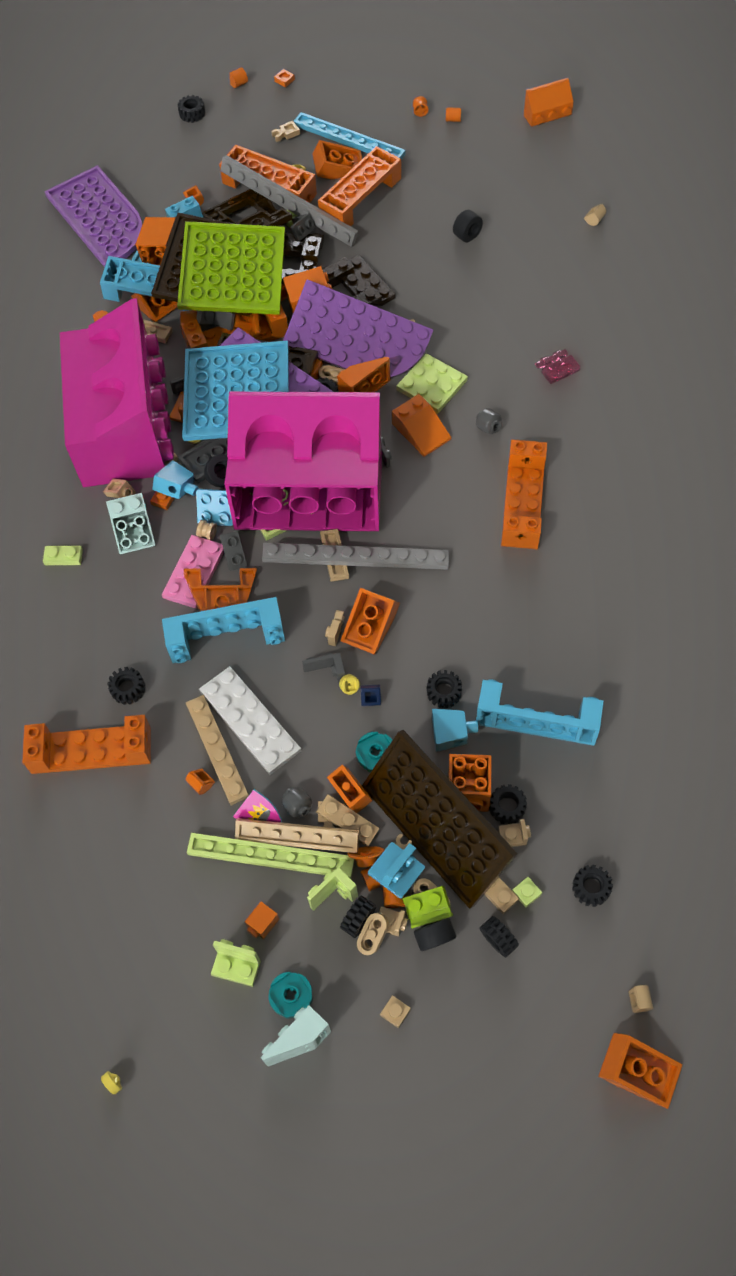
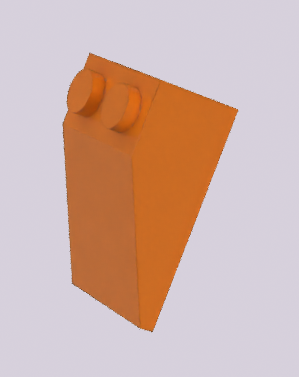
(334, 160)
(365, 376)
(420, 425)
(369, 621)
(640, 1069)

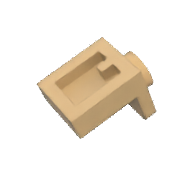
(118, 489)
(515, 834)
(396, 920)

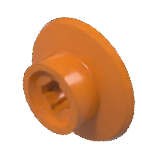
(366, 855)

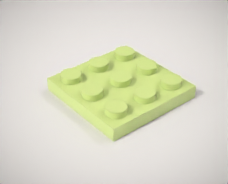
(433, 381)

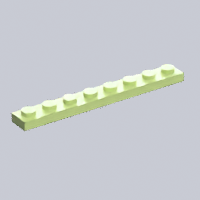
(268, 855)

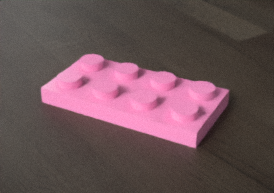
(197, 554)

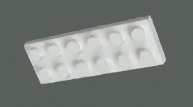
(250, 720)

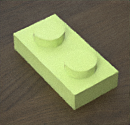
(62, 555)

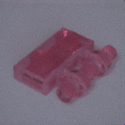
(560, 369)

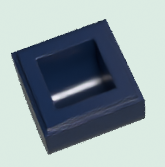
(370, 695)

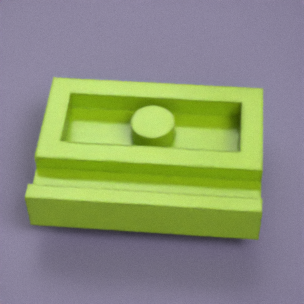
(427, 907)

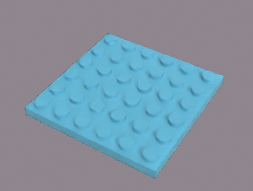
(221, 369)

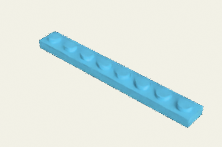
(344, 135)

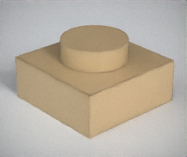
(395, 1011)

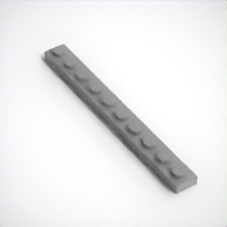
(288, 200)
(355, 556)

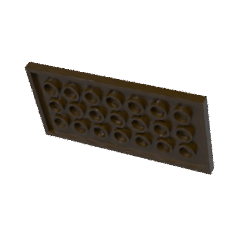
(438, 819)

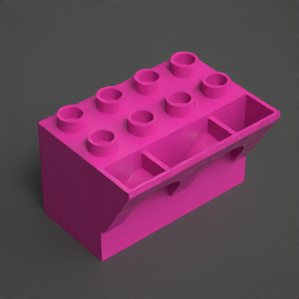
(115, 399)
(312, 446)

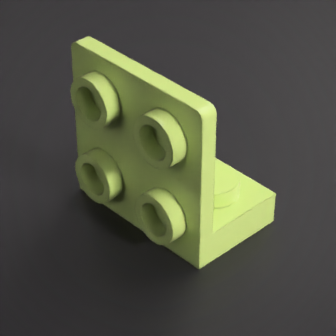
(331, 882)
(235, 963)

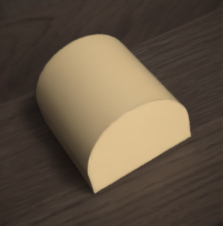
(595, 215)
(640, 999)

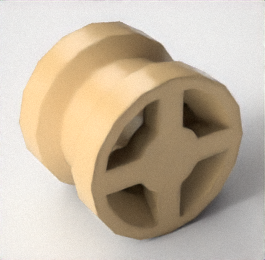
(206, 529)

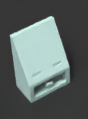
(131, 523)
(300, 1037)

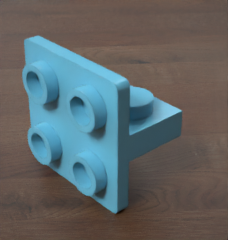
(213, 507)
(397, 869)

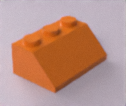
(548, 102)
(154, 307)

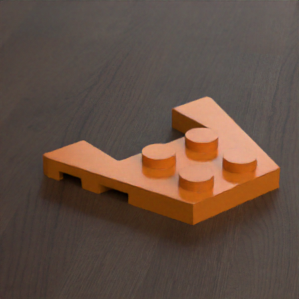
(218, 596)

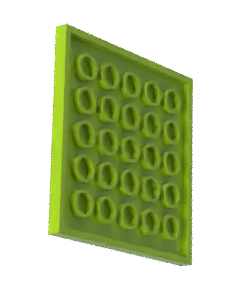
(231, 268)

